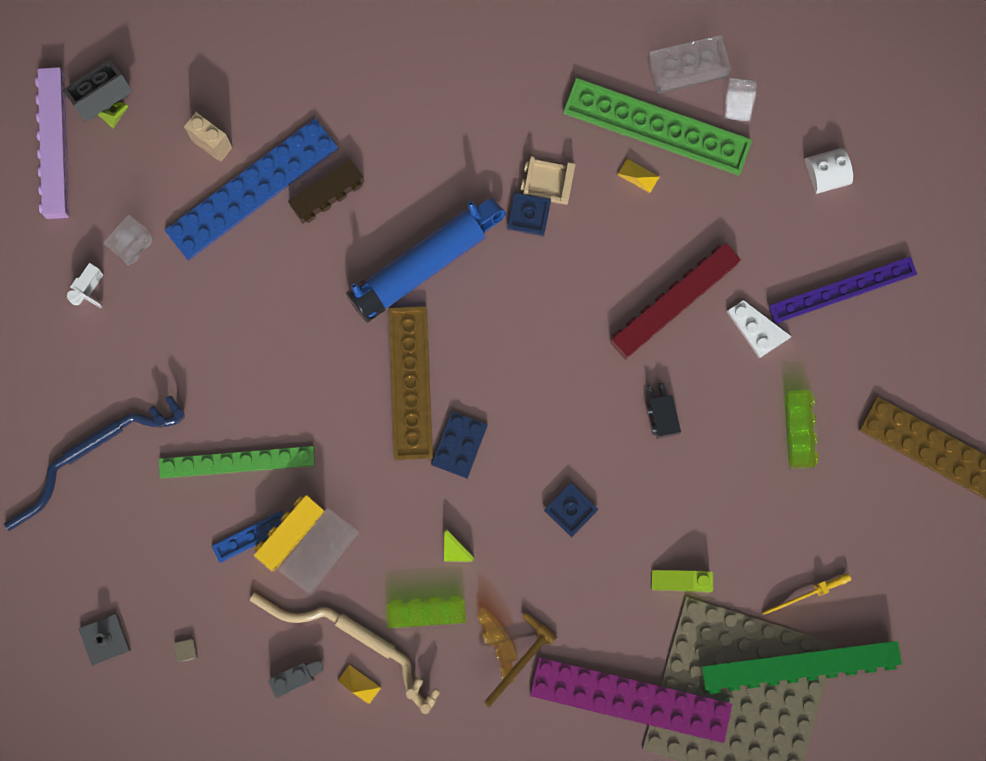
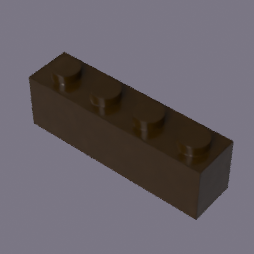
(326, 192)

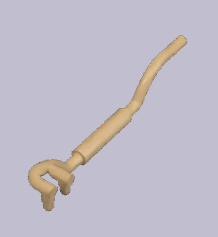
(363, 635)

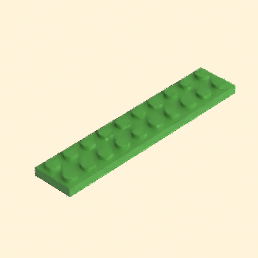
(658, 126)

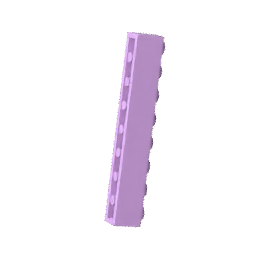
(53, 143)

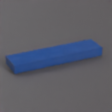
(246, 538)

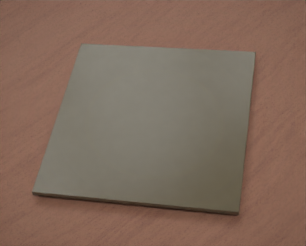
(763, 721)

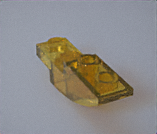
(497, 636)

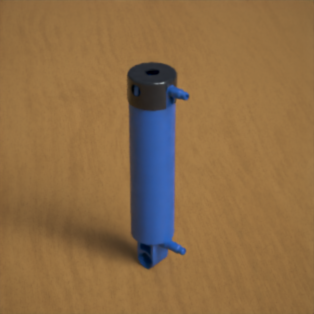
(424, 259)

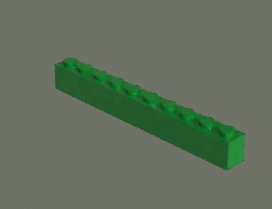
(801, 665)

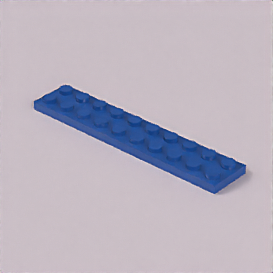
(251, 189)

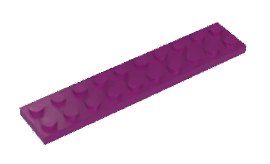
(631, 700)

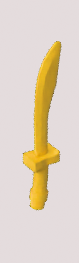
(820, 588)

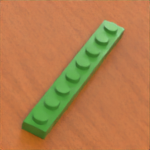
(236, 462)

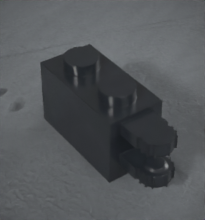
(663, 413)

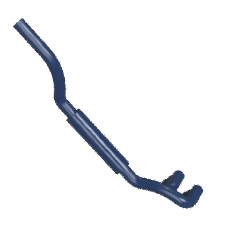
(91, 443)

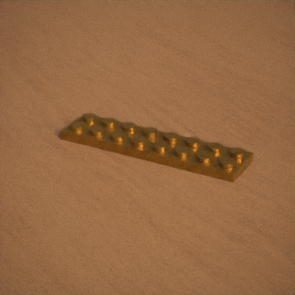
(410, 383)
(926, 445)

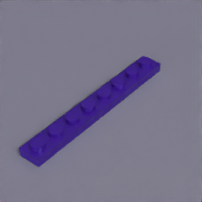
(842, 290)

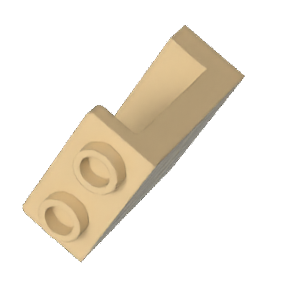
(548, 180)

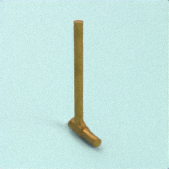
(544, 636)

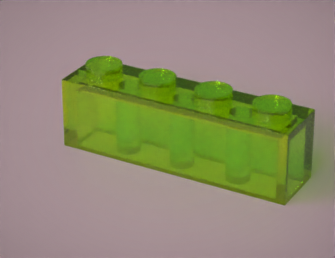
(801, 429)
(425, 613)

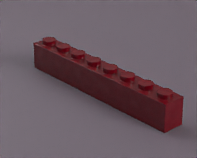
(675, 301)

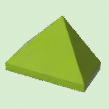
(114, 113)
(454, 550)

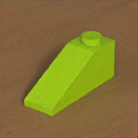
(682, 581)

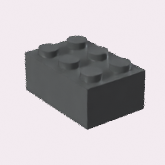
(97, 90)

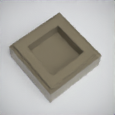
(185, 650)

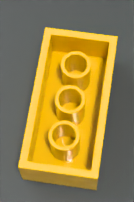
(289, 533)

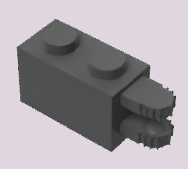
(294, 678)

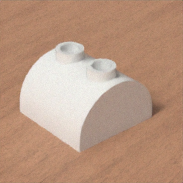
(829, 170)

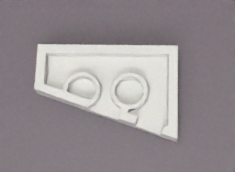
(757, 329)

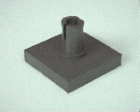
(104, 639)

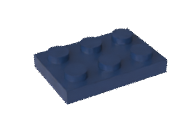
(459, 445)

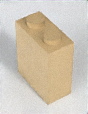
(208, 137)

